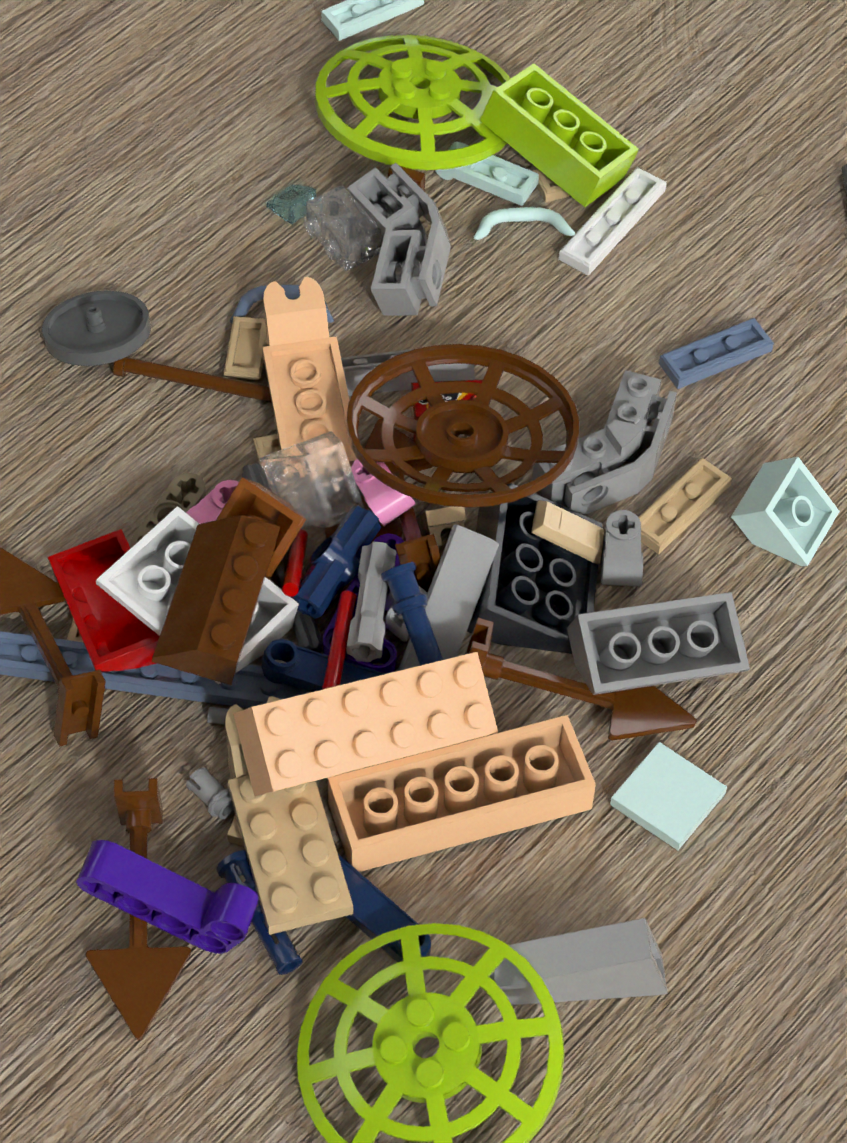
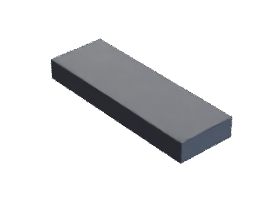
(716, 353)

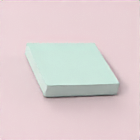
(668, 795)

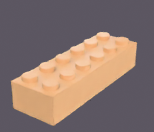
(364, 723)
(460, 793)

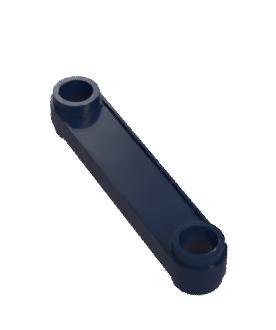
(305, 667)
(377, 913)

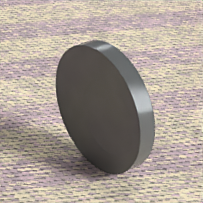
(96, 328)

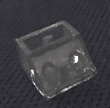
(314, 480)

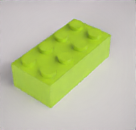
(559, 134)

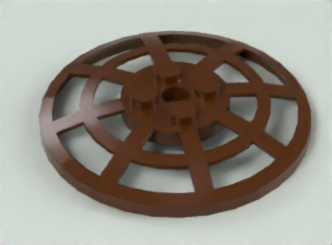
(445, 420)

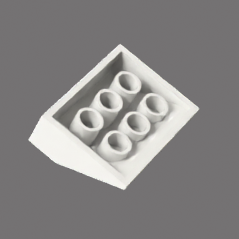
(150, 572)

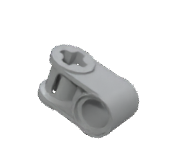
(622, 550)

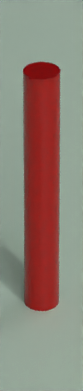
(295, 564)
(339, 640)

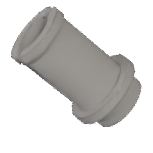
(211, 793)

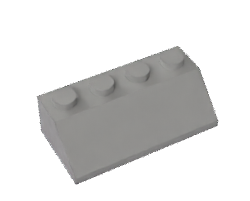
(658, 643)

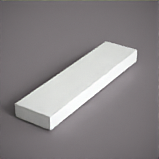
(612, 221)

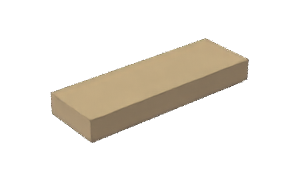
(682, 504)

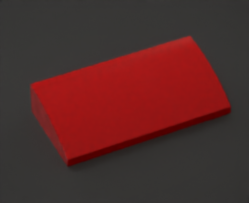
(108, 630)

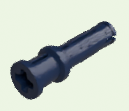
(410, 605)
(282, 954)

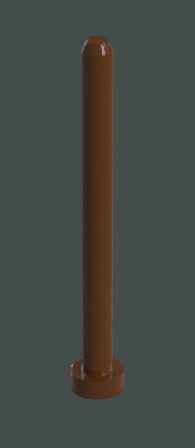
(191, 378)

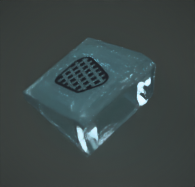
(291, 202)

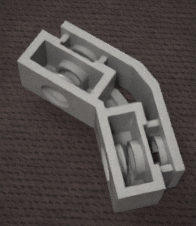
(407, 253)
(611, 447)

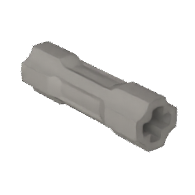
(367, 625)

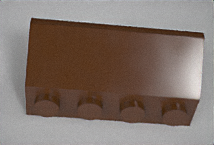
(216, 597)

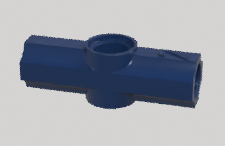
(336, 561)

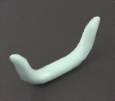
(520, 215)

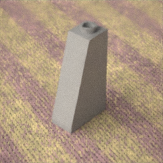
(588, 965)

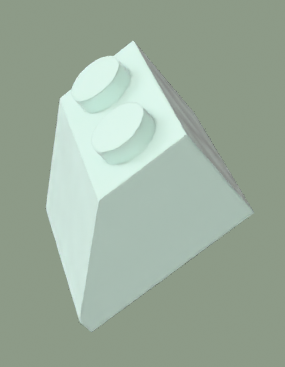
(786, 511)

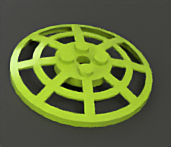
(400, 94)
(434, 1016)

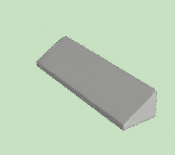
(358, 366)
(455, 590)

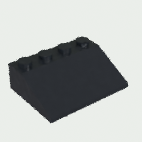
(532, 583)

